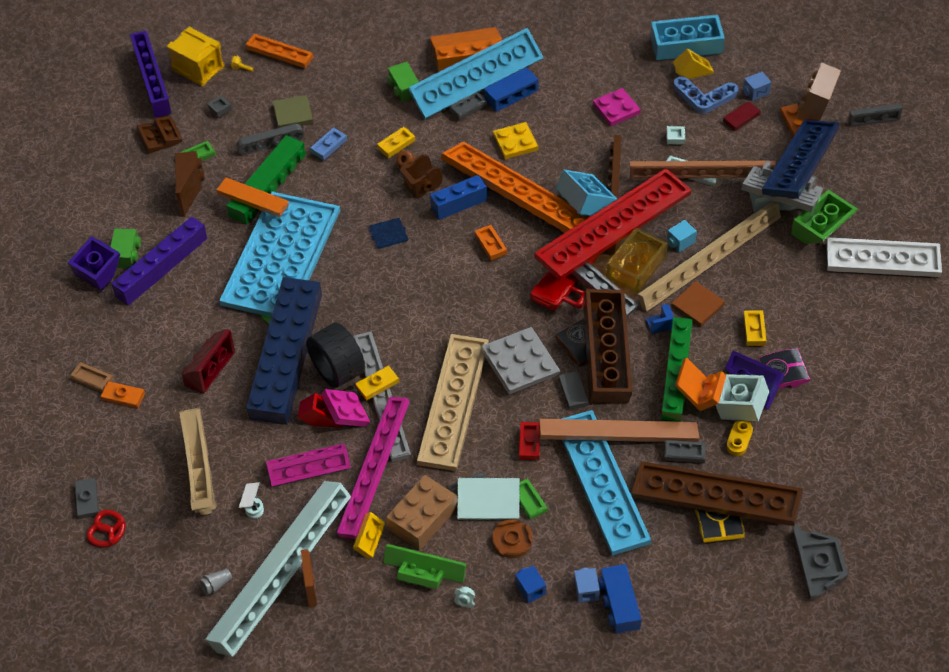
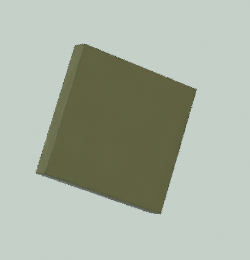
(293, 111)

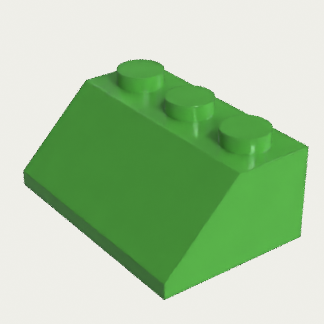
(825, 218)

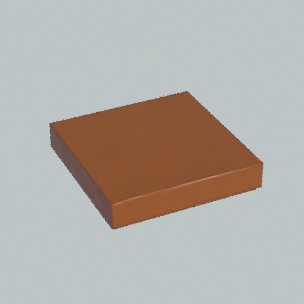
(698, 304)
(308, 578)

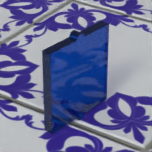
(388, 233)

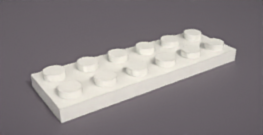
(883, 257)

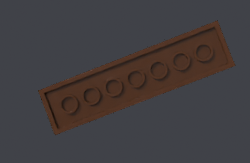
(717, 493)

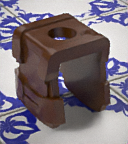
(420, 176)

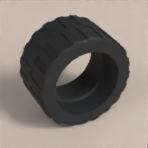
(335, 354)

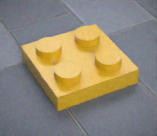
(515, 140)

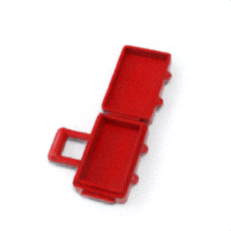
(552, 292)

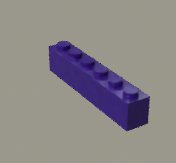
(150, 74)
(159, 261)

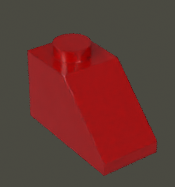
(315, 412)

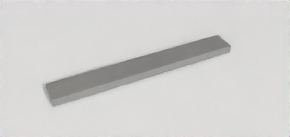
(373, 364)

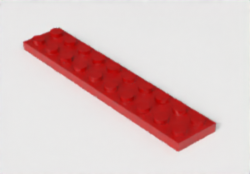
(612, 224)

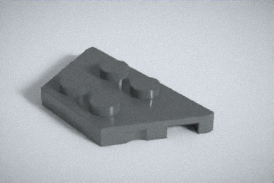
(820, 561)

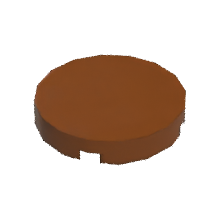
(512, 544)

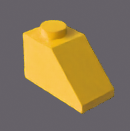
(692, 65)

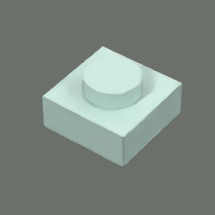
(675, 135)

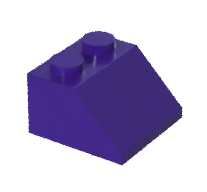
(95, 263)

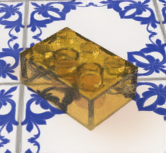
(636, 260)

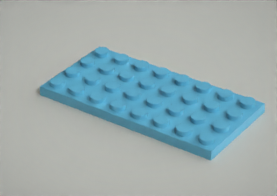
(279, 249)

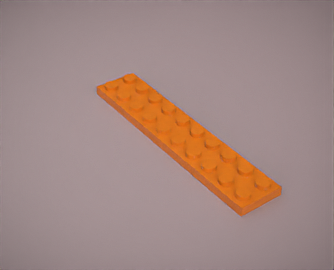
(514, 186)

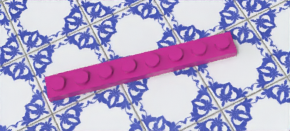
(373, 467)

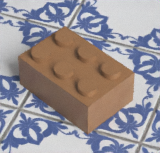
(818, 92)
(422, 512)

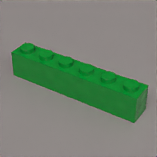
(269, 175)
(678, 351)

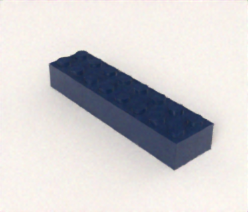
(284, 351)

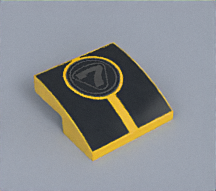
(719, 526)

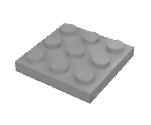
(520, 360)

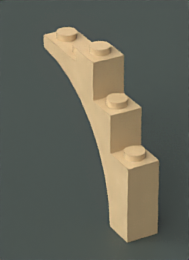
(198, 463)

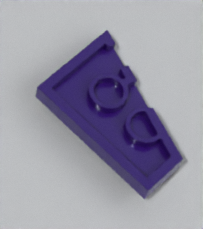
(743, 365)

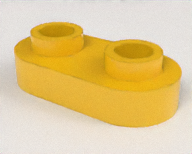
(739, 436)

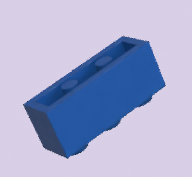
(511, 89)
(458, 197)
(619, 599)

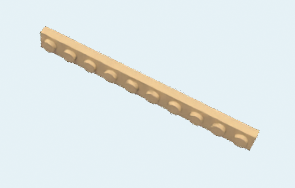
(709, 256)

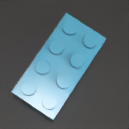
(698, 34)

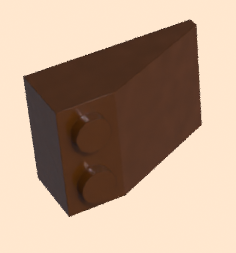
(188, 179)

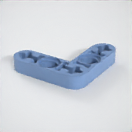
(706, 99)

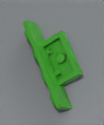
(423, 567)

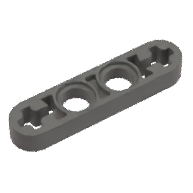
(270, 139)

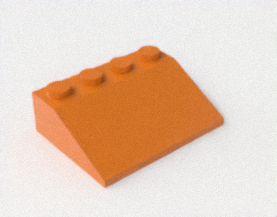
(455, 47)

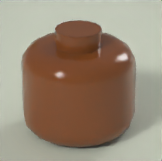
(405, 157)

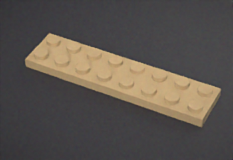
(452, 403)

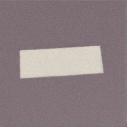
(249, 495)

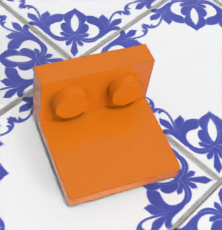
(697, 388)

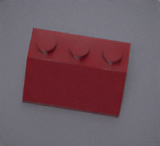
(209, 361)

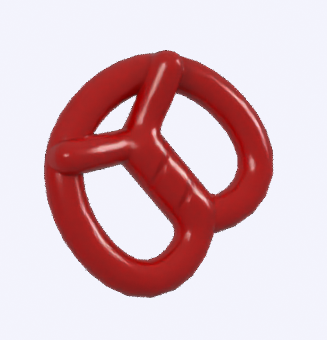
(107, 529)

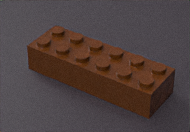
(607, 346)

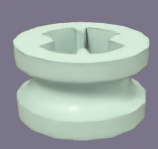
(260, 509)

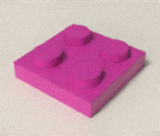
(616, 107)
(345, 408)

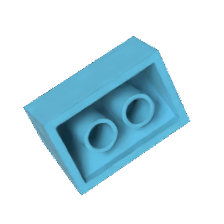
(584, 192)

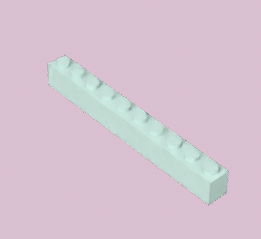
(277, 569)

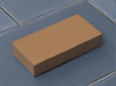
(90, 377)

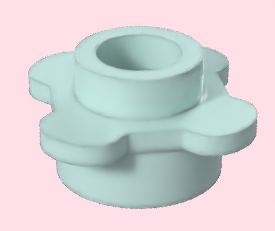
(464, 597)

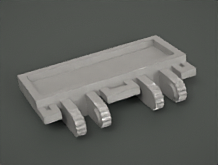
(756, 180)

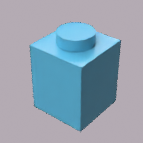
(681, 236)

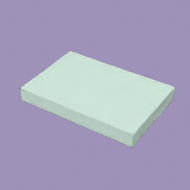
(488, 498)

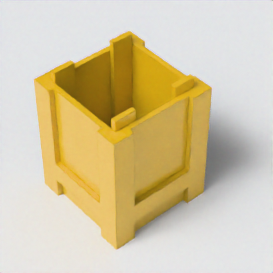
(195, 56)

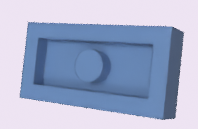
(328, 144)

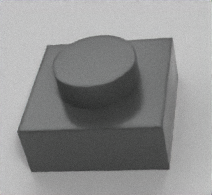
(219, 106)

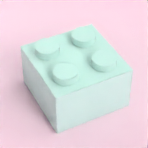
(742, 397)

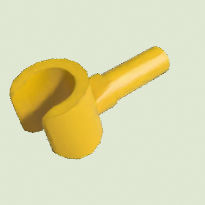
(236, 64)

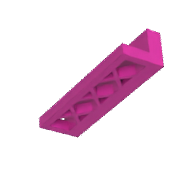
(308, 464)

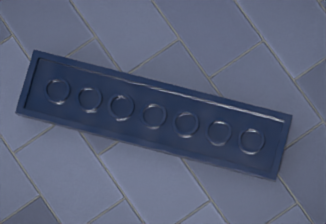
(800, 159)

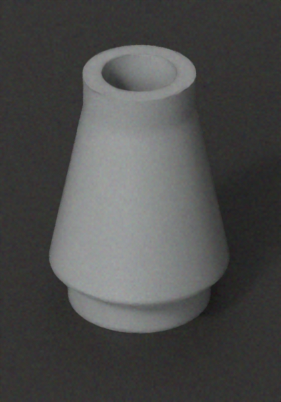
(213, 582)

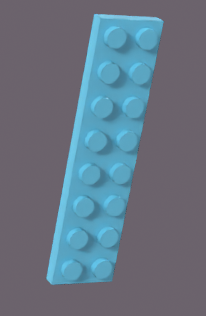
(475, 73)
(606, 492)

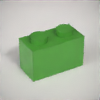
(401, 78)
(126, 242)

